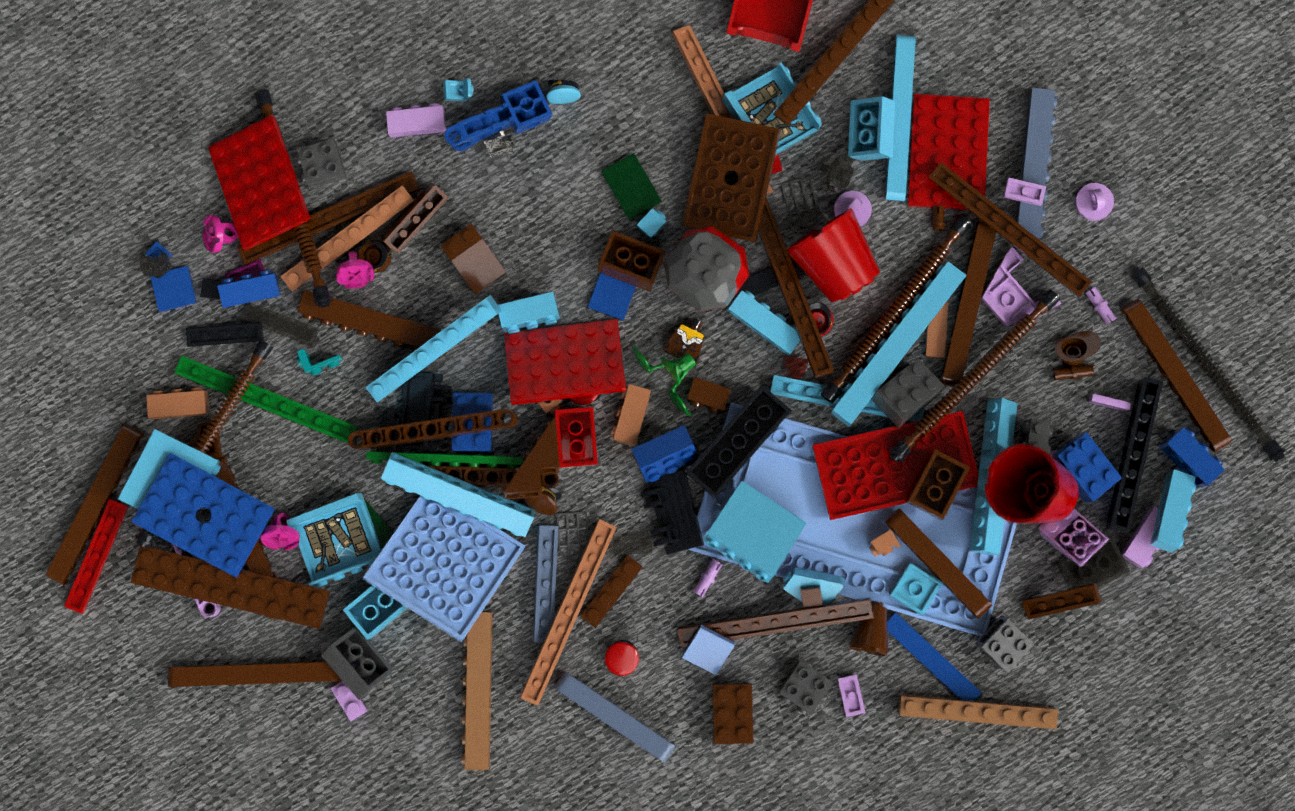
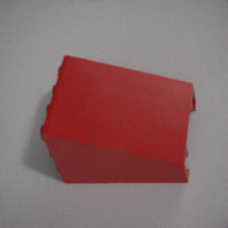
(771, 21)

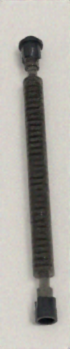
(1270, 446)

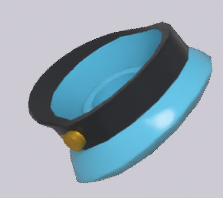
(563, 91)

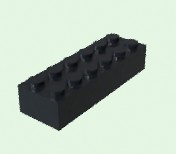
(738, 441)

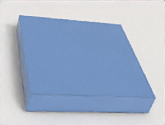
(708, 649)

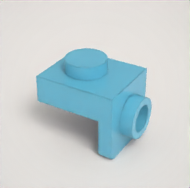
(457, 90)

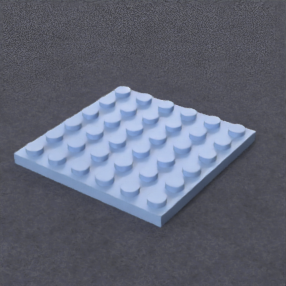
(444, 565)

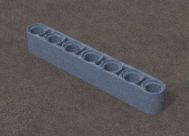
(614, 717)

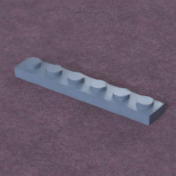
(545, 581)

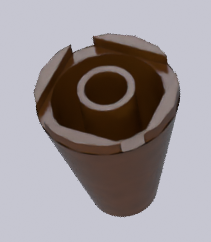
(872, 633)

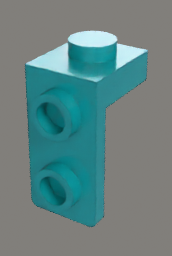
(305, 362)

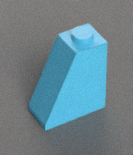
(801, 578)

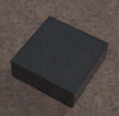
(210, 289)

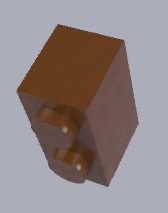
(708, 395)

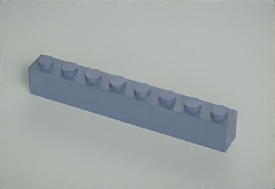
(1036, 155)

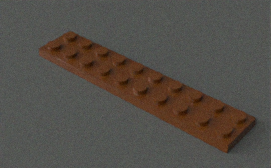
(247, 592)

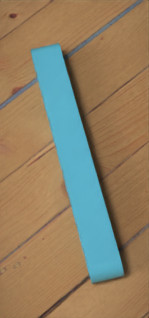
(902, 95)

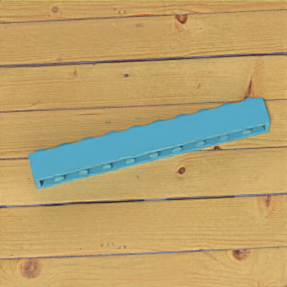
(898, 344)

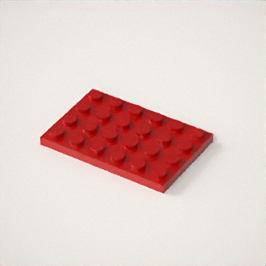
(951, 133)
(259, 183)
(564, 362)

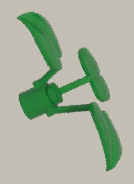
(674, 368)

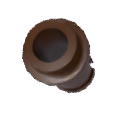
(938, 219)

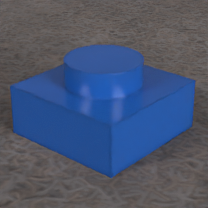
(157, 250)

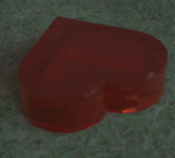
(796, 366)

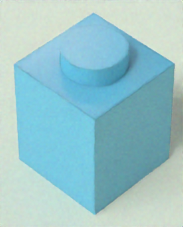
(652, 223)

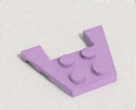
(1005, 295)

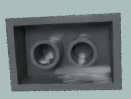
(908, 393)
(357, 662)

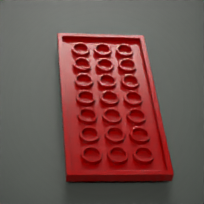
(863, 478)

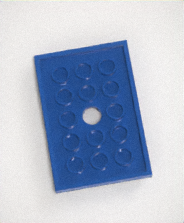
(172, 508)

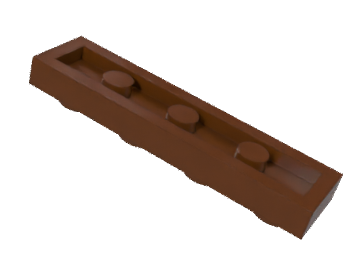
(611, 591)
(1062, 601)

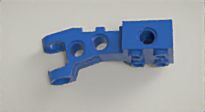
(519, 108)

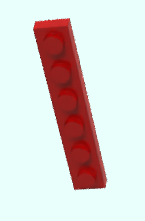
(96, 556)

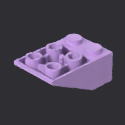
(1074, 537)

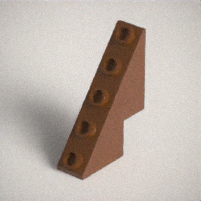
(538, 462)

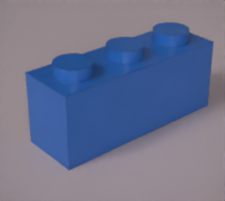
(248, 288)

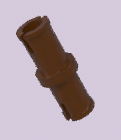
(1073, 372)

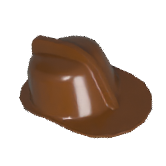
(1077, 347)

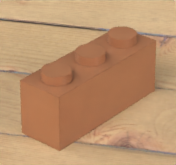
(177, 404)
(631, 415)

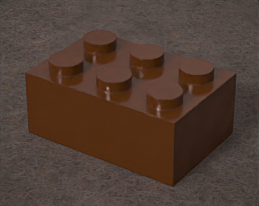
(631, 261)
(938, 484)
(732, 713)

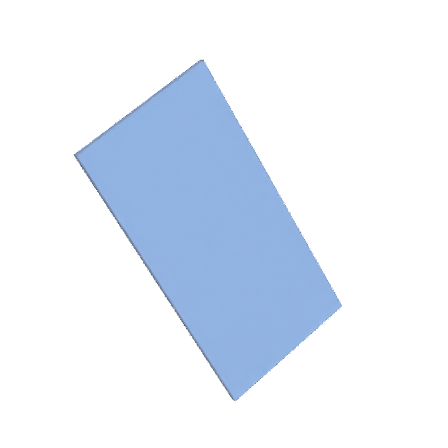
(789, 475)

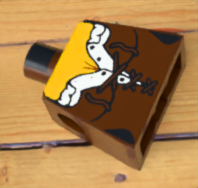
(686, 341)

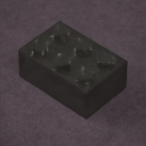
(1100, 568)

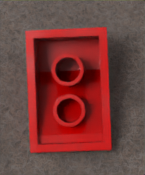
(576, 437)

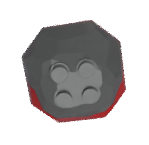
(706, 268)

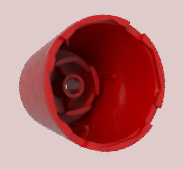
(836, 257)
(1030, 486)

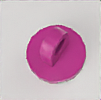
(214, 233)
(354, 272)
(280, 535)

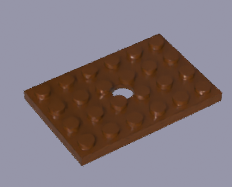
(724, 147)

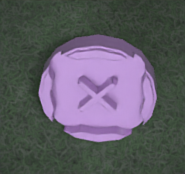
(1094, 201)
(858, 202)

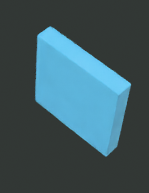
(915, 589)

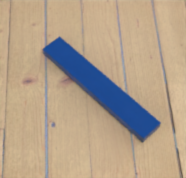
(931, 658)

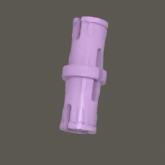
(1100, 305)
(707, 577)

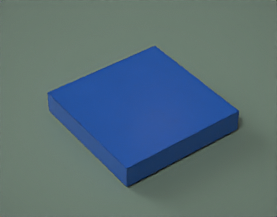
(174, 289)
(611, 297)

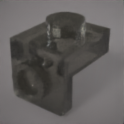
(498, 144)
(155, 266)

